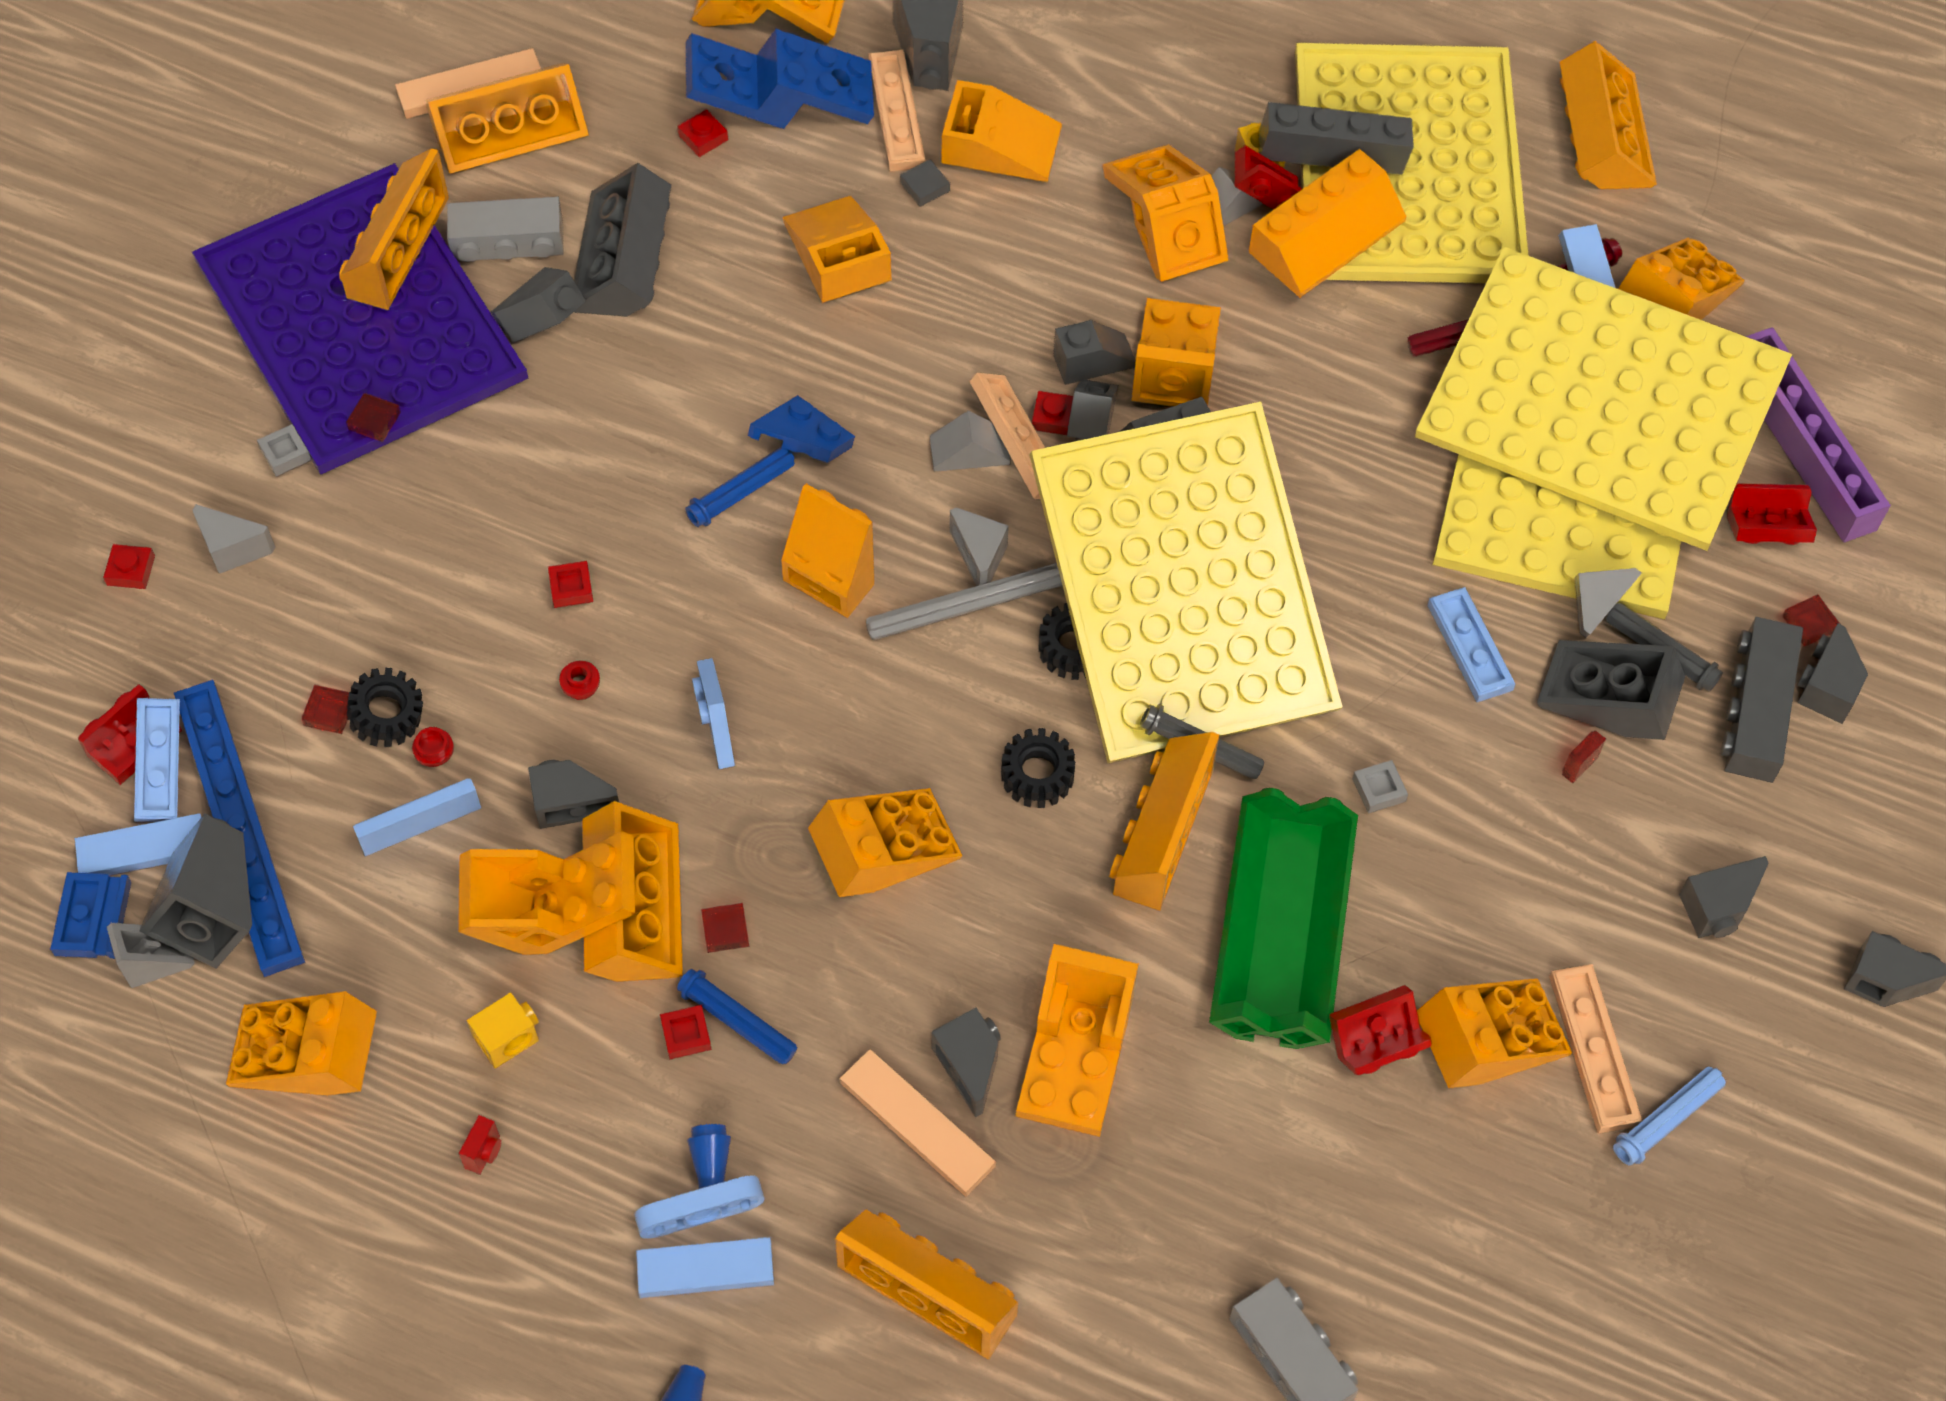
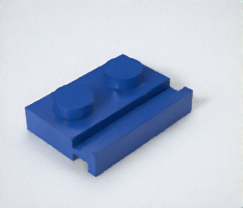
(86, 910)

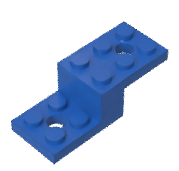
(779, 79)

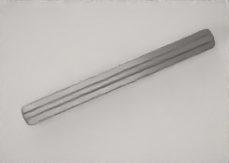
(963, 602)

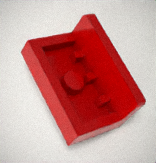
(1263, 178)
(1771, 513)
(112, 737)
(1378, 1031)

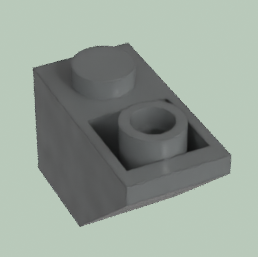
(1836, 678)
(1893, 972)

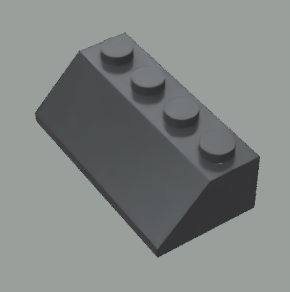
(622, 243)

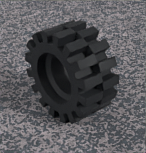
(1051, 648)
(384, 686)
(1038, 747)

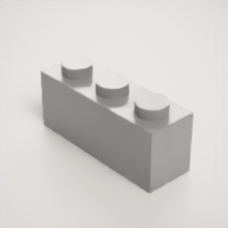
(505, 229)
(1292, 1348)

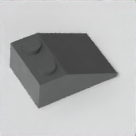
(1615, 686)

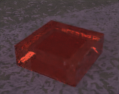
(373, 417)
(1813, 617)
(326, 709)
(1583, 756)
(725, 927)

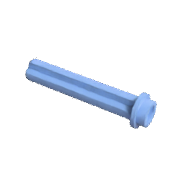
(1633, 1145)

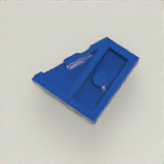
(804, 430)

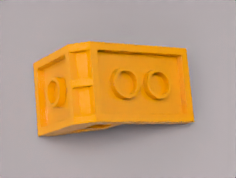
(813, 16)
(1172, 210)
(1175, 352)
(543, 901)
(1077, 1040)

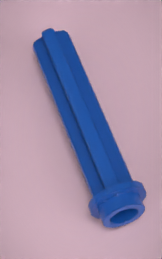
(704, 509)
(737, 1017)

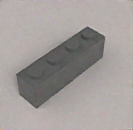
(1332, 135)
(1762, 700)

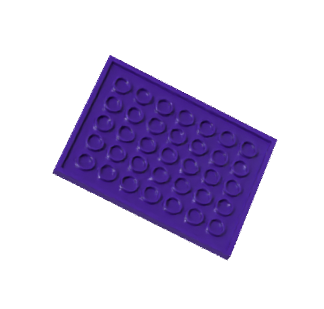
(325, 351)

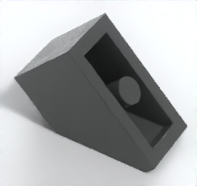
(538, 304)
(1090, 351)
(1092, 409)
(567, 793)
(1722, 896)
(969, 1055)

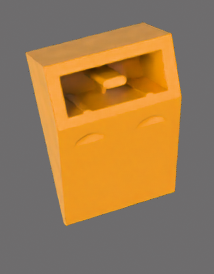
(998, 133)
(840, 248)
(1682, 278)
(829, 551)
(882, 839)
(1491, 1030)
(303, 1045)

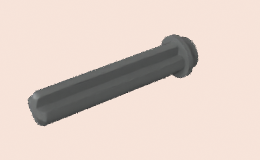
(1645, 633)
(1227, 754)

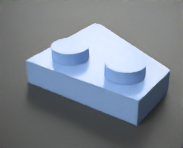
(713, 711)

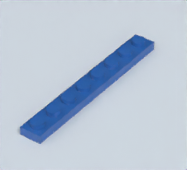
(232, 802)

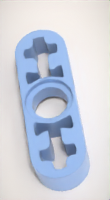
(699, 1207)

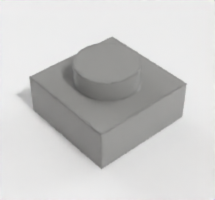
(284, 450)
(1380, 786)

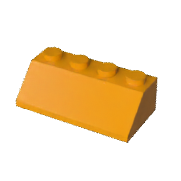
(507, 117)
(1606, 120)
(1327, 223)
(396, 231)
(1165, 819)
(651, 939)
(926, 1282)

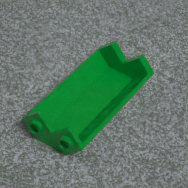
(1284, 919)

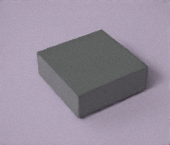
(925, 182)

